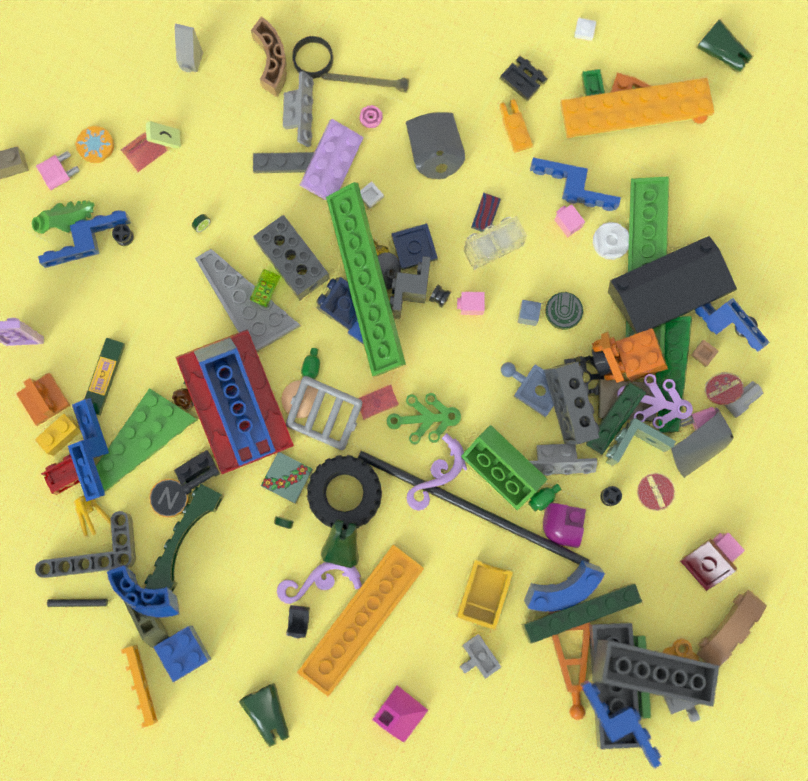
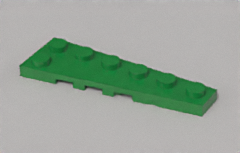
(676, 357)

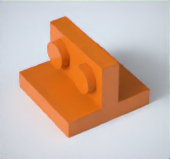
(42, 398)

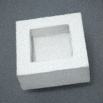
(585, 29)
(371, 195)

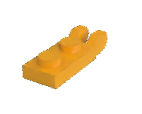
(516, 127)

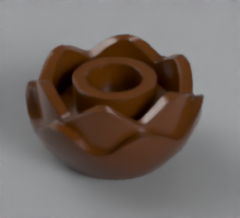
(182, 398)

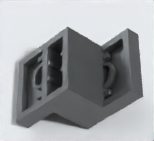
(410, 287)

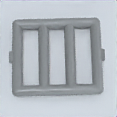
(340, 397)

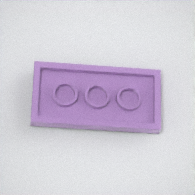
(331, 160)
(15, 332)

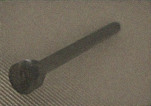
(400, 84)

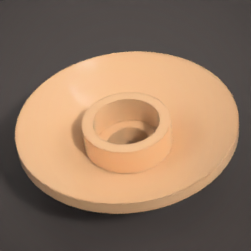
(306, 403)

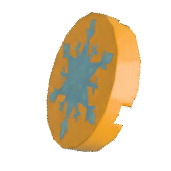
(94, 144)

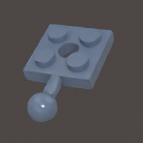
(526, 391)

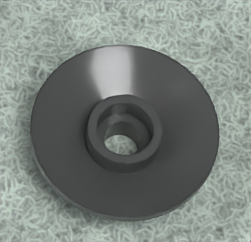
(389, 266)

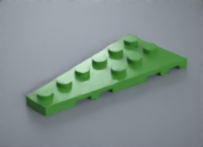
(144, 434)

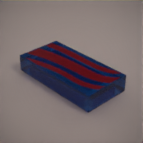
(485, 212)

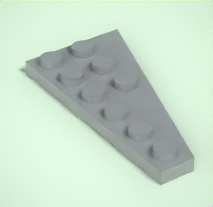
(234, 293)

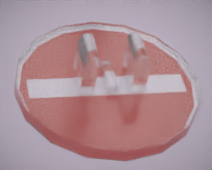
(724, 388)
(656, 491)

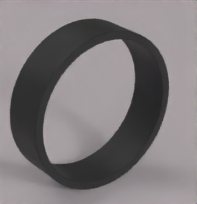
(313, 39)

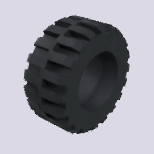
(344, 466)

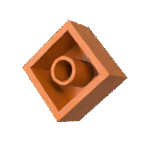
(641, 355)

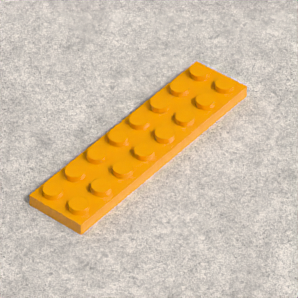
(637, 107)
(360, 620)

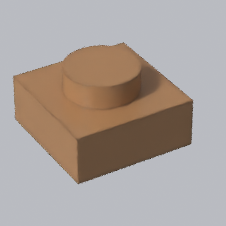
(704, 353)

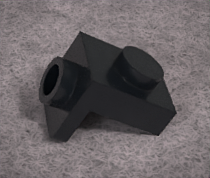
(298, 621)

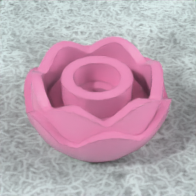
(372, 111)

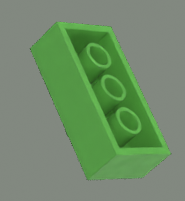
(504, 467)

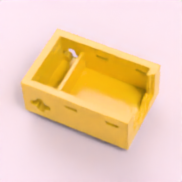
(484, 594)

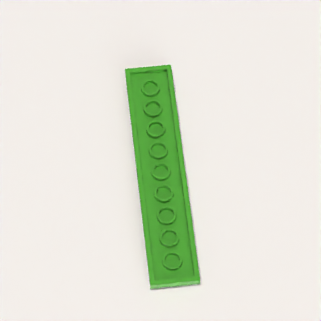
(648, 230)
(365, 280)

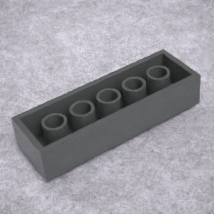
(655, 673)
(613, 696)

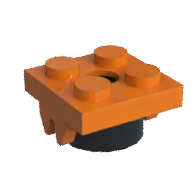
(607, 358)

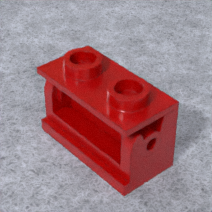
(61, 476)

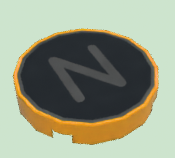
(168, 498)

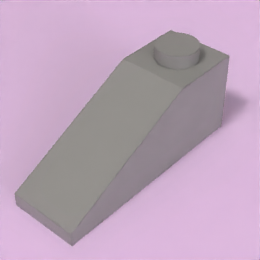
(187, 48)

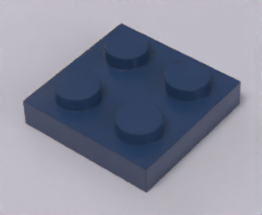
(413, 245)

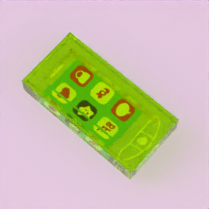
(265, 287)

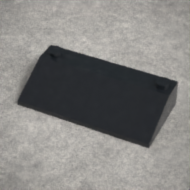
(672, 285)

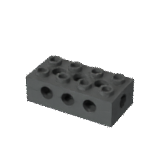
(293, 245)
(572, 403)

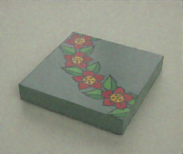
(286, 477)

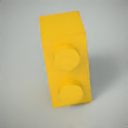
(58, 435)

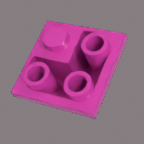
(399, 714)

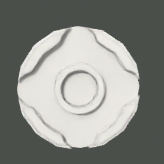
(611, 241)

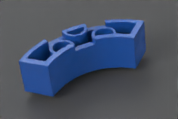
(565, 594)
(145, 601)

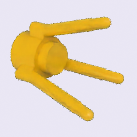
(83, 508)

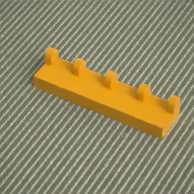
(141, 685)

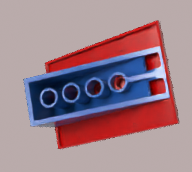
(234, 401)

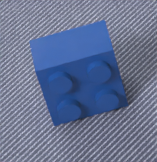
(182, 653)

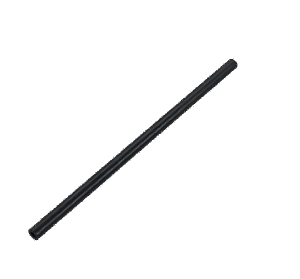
(474, 509)

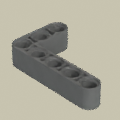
(95, 560)

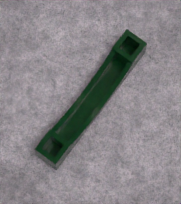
(204, 502)
(581, 613)

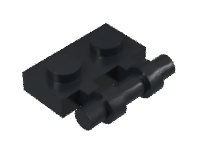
(520, 81)

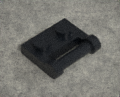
(196, 471)

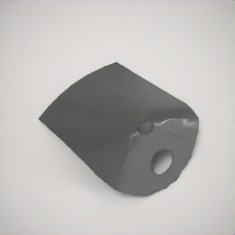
(432, 134)
(702, 444)

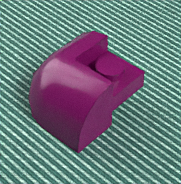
(564, 524)

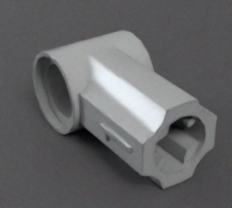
(750, 394)

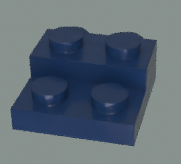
(338, 303)

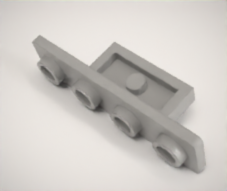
(298, 109)
(562, 460)

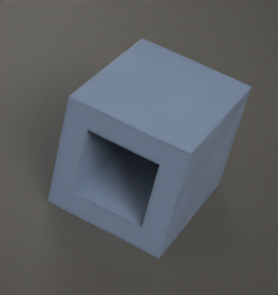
(529, 312)

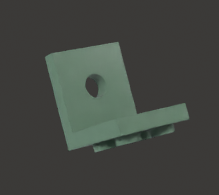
(642, 431)

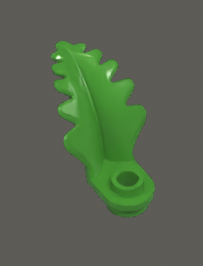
(62, 217)

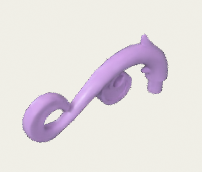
(441, 479)
(315, 575)

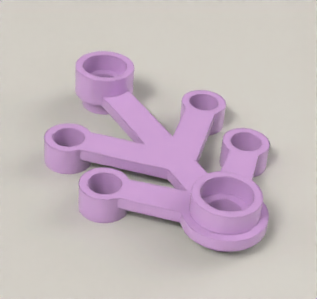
(660, 403)

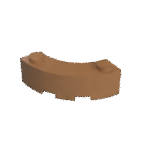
(276, 65)
(732, 630)

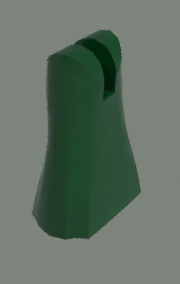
(724, 46)
(341, 545)
(266, 713)

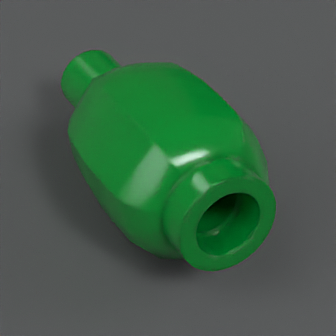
(311, 364)
(544, 497)

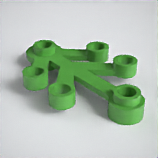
(426, 418)

